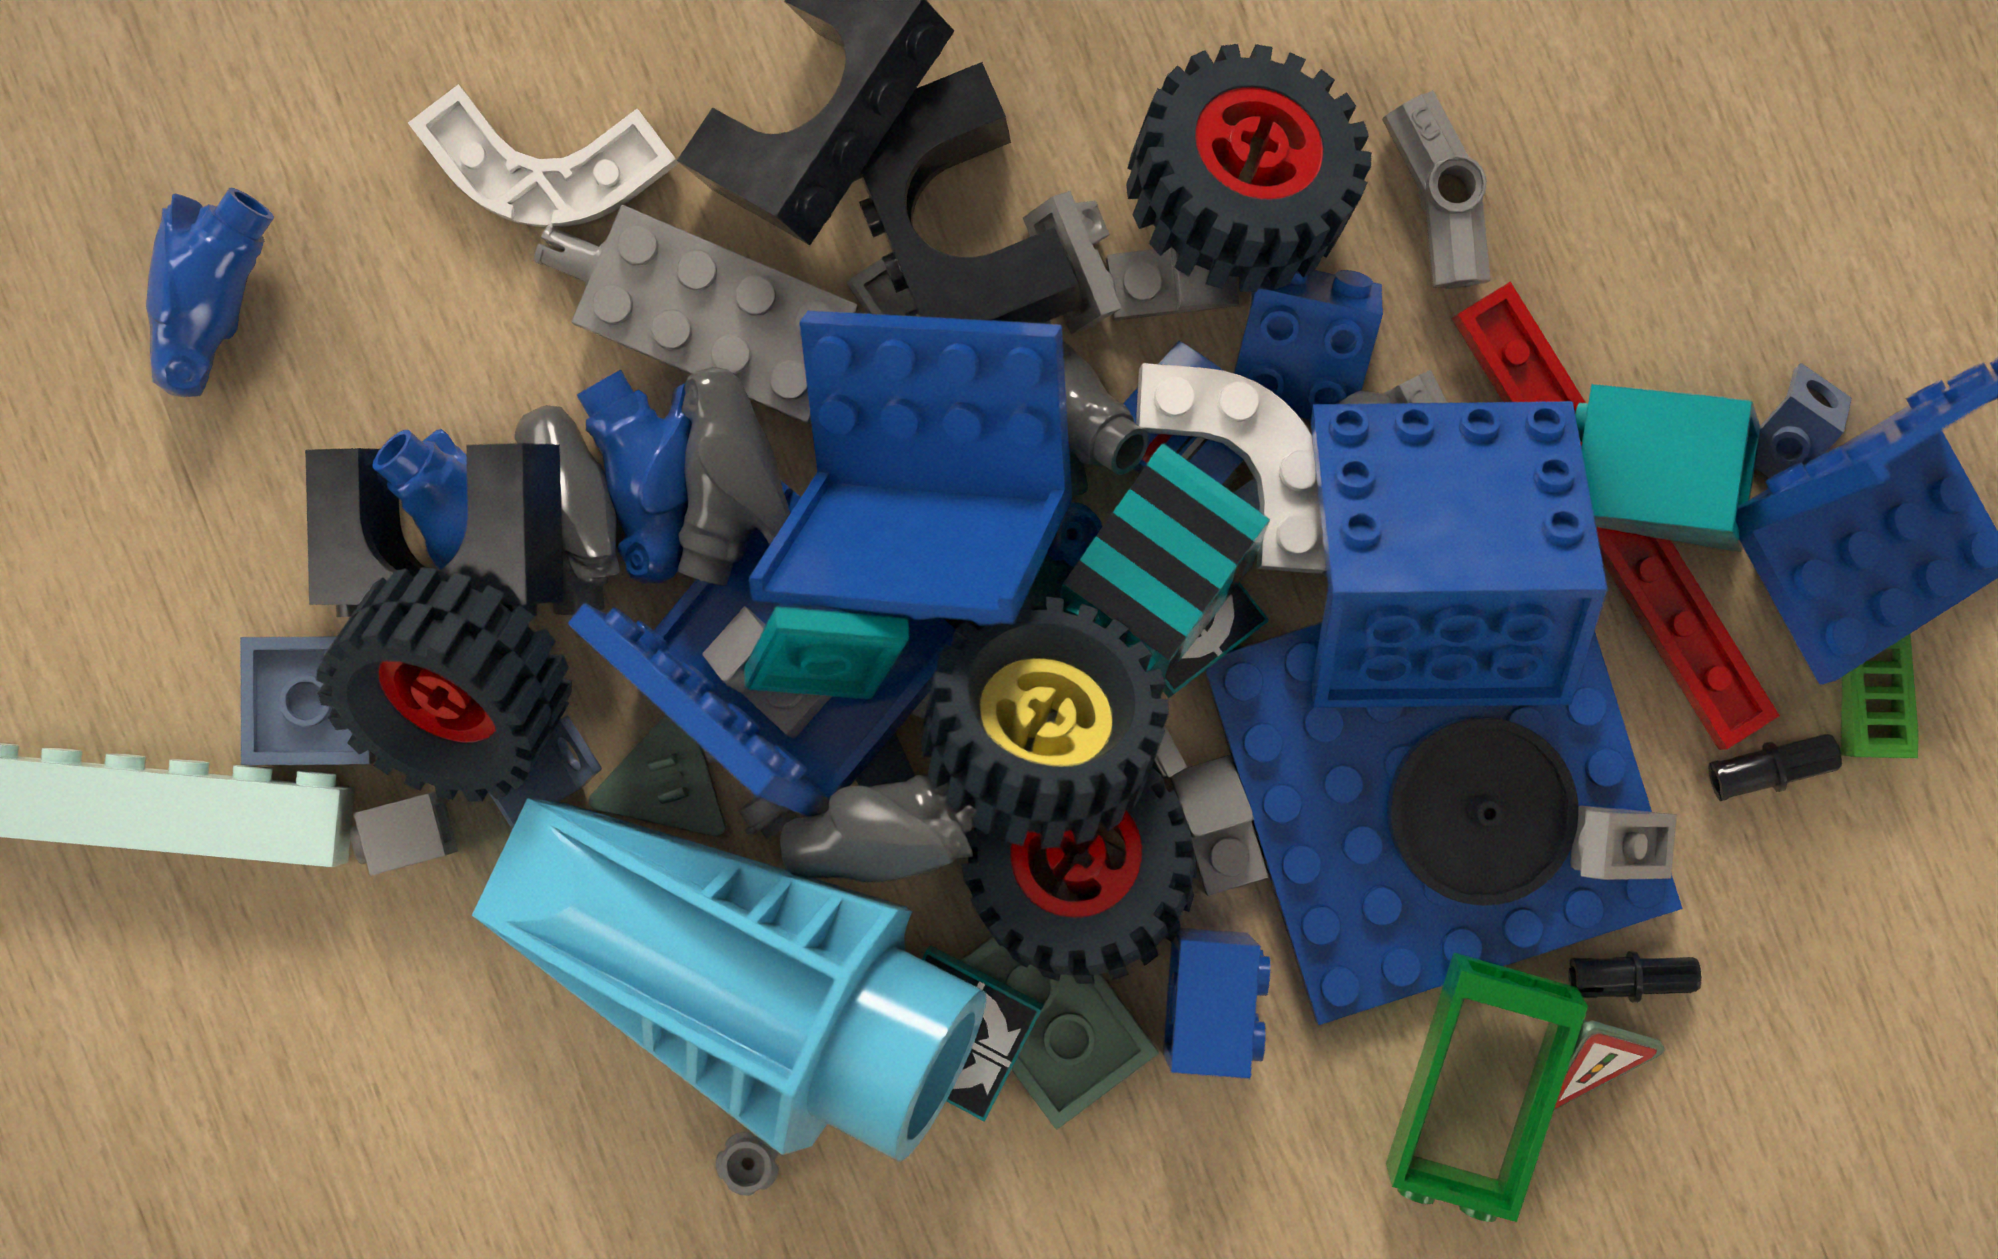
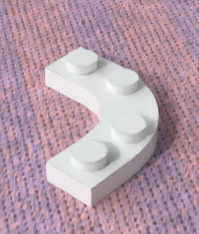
(541, 190)
(1261, 432)

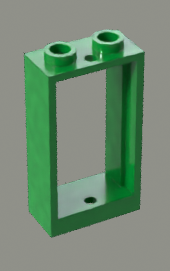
(1516, 992)

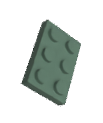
(1080, 1040)

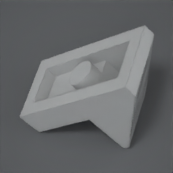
(1153, 287)
(728, 657)
(1220, 825)
(1623, 844)

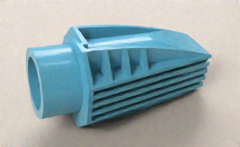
(739, 976)

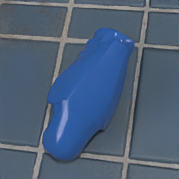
(199, 284)
(642, 472)
(431, 486)

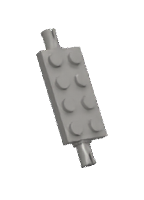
(694, 305)

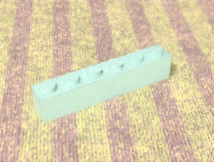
(175, 808)

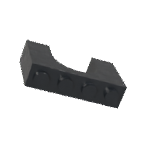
(935, 131)
(805, 172)
(508, 538)

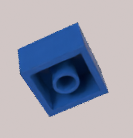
(1213, 1003)

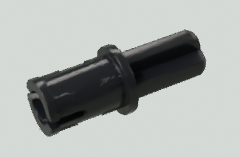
(1775, 766)
(1634, 976)

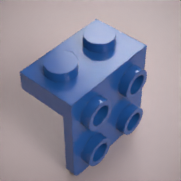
(1311, 337)

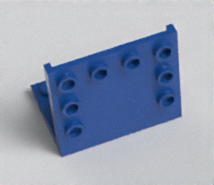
(931, 465)
(1875, 531)
(1454, 554)
(775, 767)

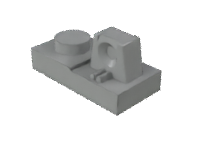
(1079, 229)

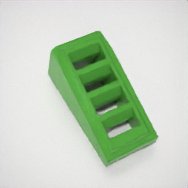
(1903, 714)

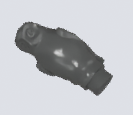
(1098, 425)
(727, 476)
(586, 509)
(878, 833)

